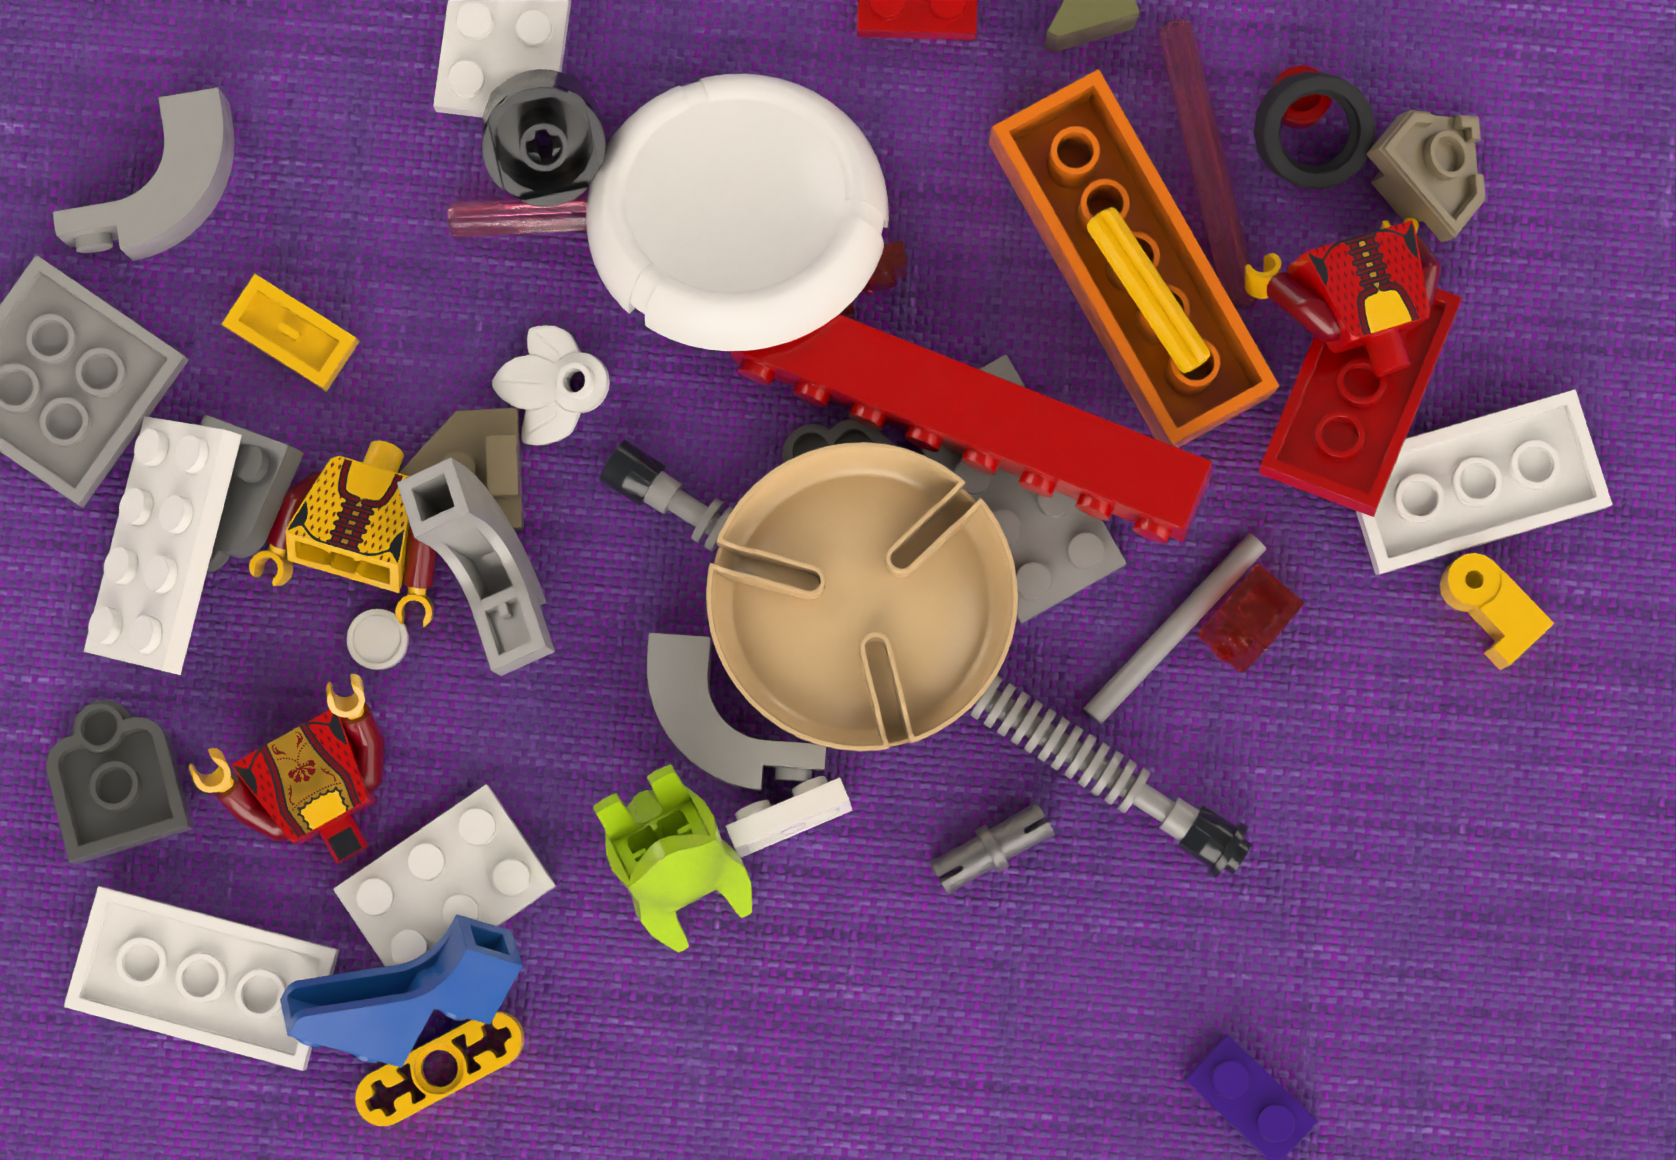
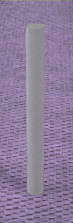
(1174, 628)

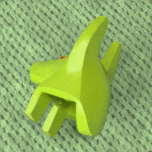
(670, 855)

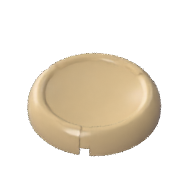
(862, 596)

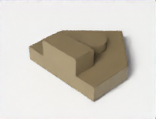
(1430, 170)
(486, 445)

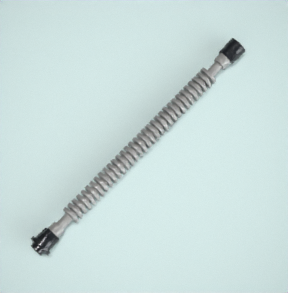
(1200, 831)

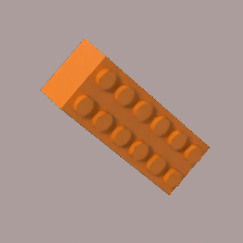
(1066, 166)

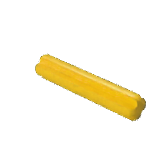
(1148, 290)

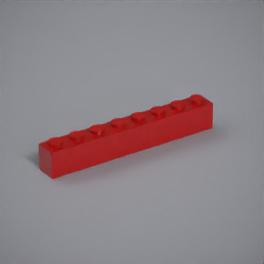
(990, 424)

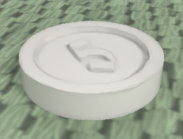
(377, 639)

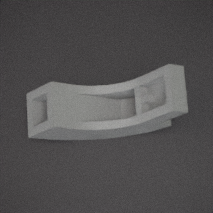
(180, 193)
(476, 540)
(684, 706)

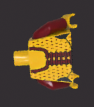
(353, 527)

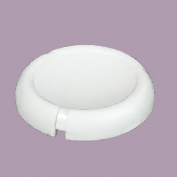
(737, 212)

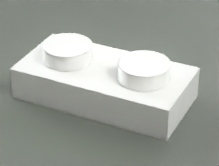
(765, 825)

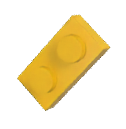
(290, 332)

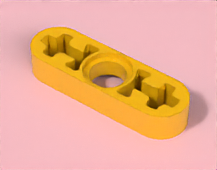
(392, 1075)

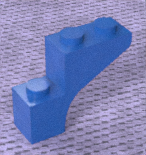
(385, 1008)

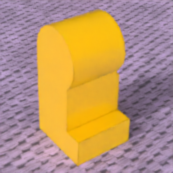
(1496, 604)

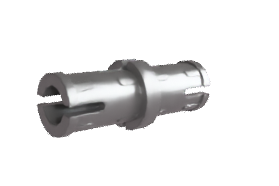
(991, 848)

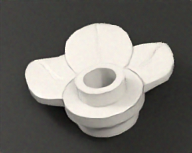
(543, 384)

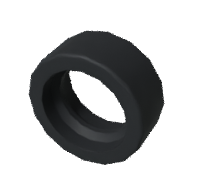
(1353, 153)

